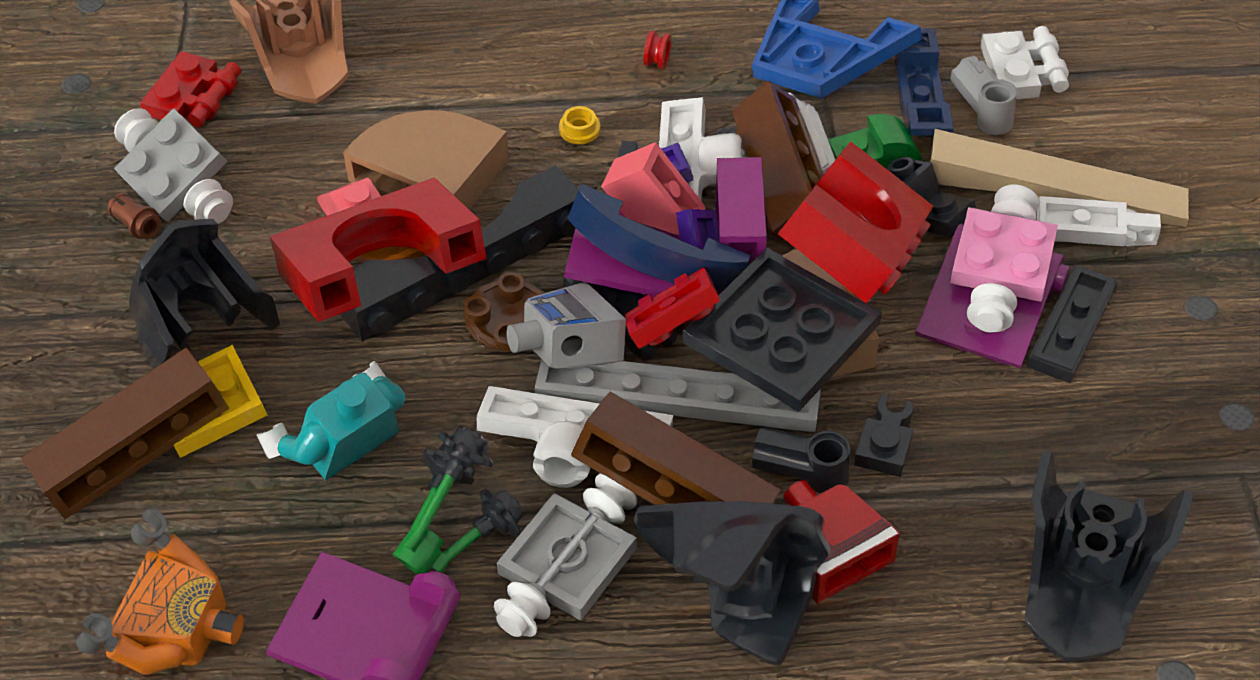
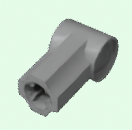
(988, 96)

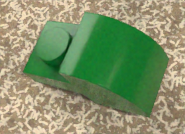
(882, 140)

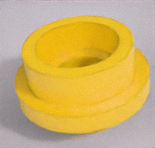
(579, 125)

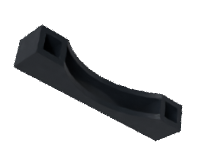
(409, 286)

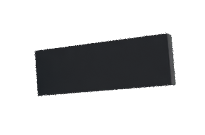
(1072, 324)

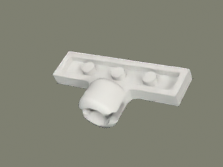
(685, 124)
(550, 422)

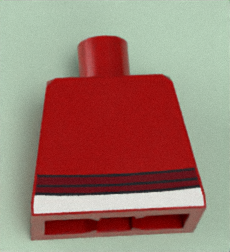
(857, 536)

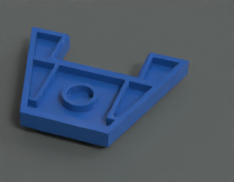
(819, 58)

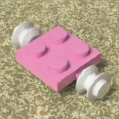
(1003, 257)

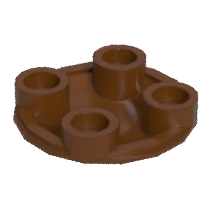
(497, 307)

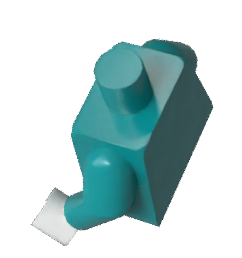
(341, 424)

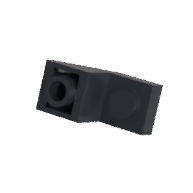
(947, 208)

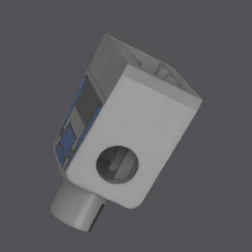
(570, 328)

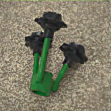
(452, 466)

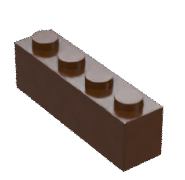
(776, 132)
(124, 433)
(661, 460)

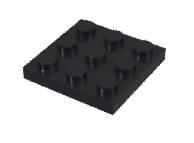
(783, 329)

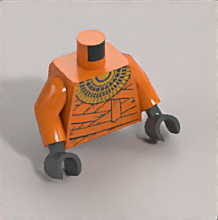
(167, 611)

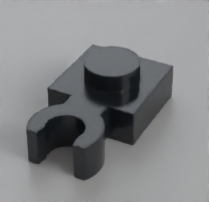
(886, 439)

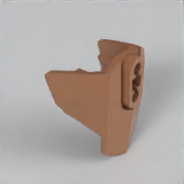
(297, 45)

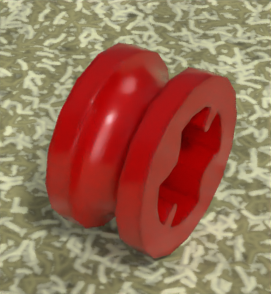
(657, 50)

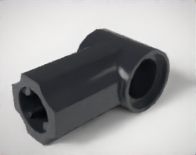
(818, 459)

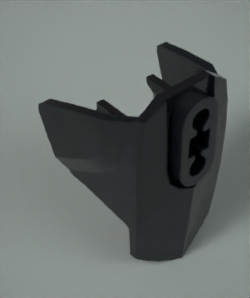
(185, 265)
(755, 562)
(1087, 597)

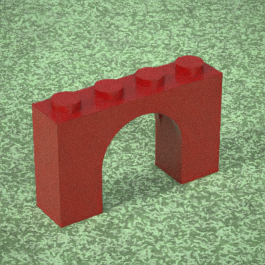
(423, 216)
(859, 224)

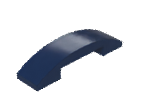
(921, 87)
(647, 249)

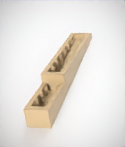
(990, 166)

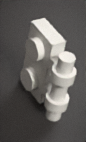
(1013, 58)

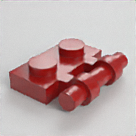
(184, 87)
(657, 316)

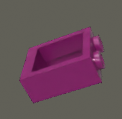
(741, 205)

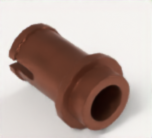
(140, 220)

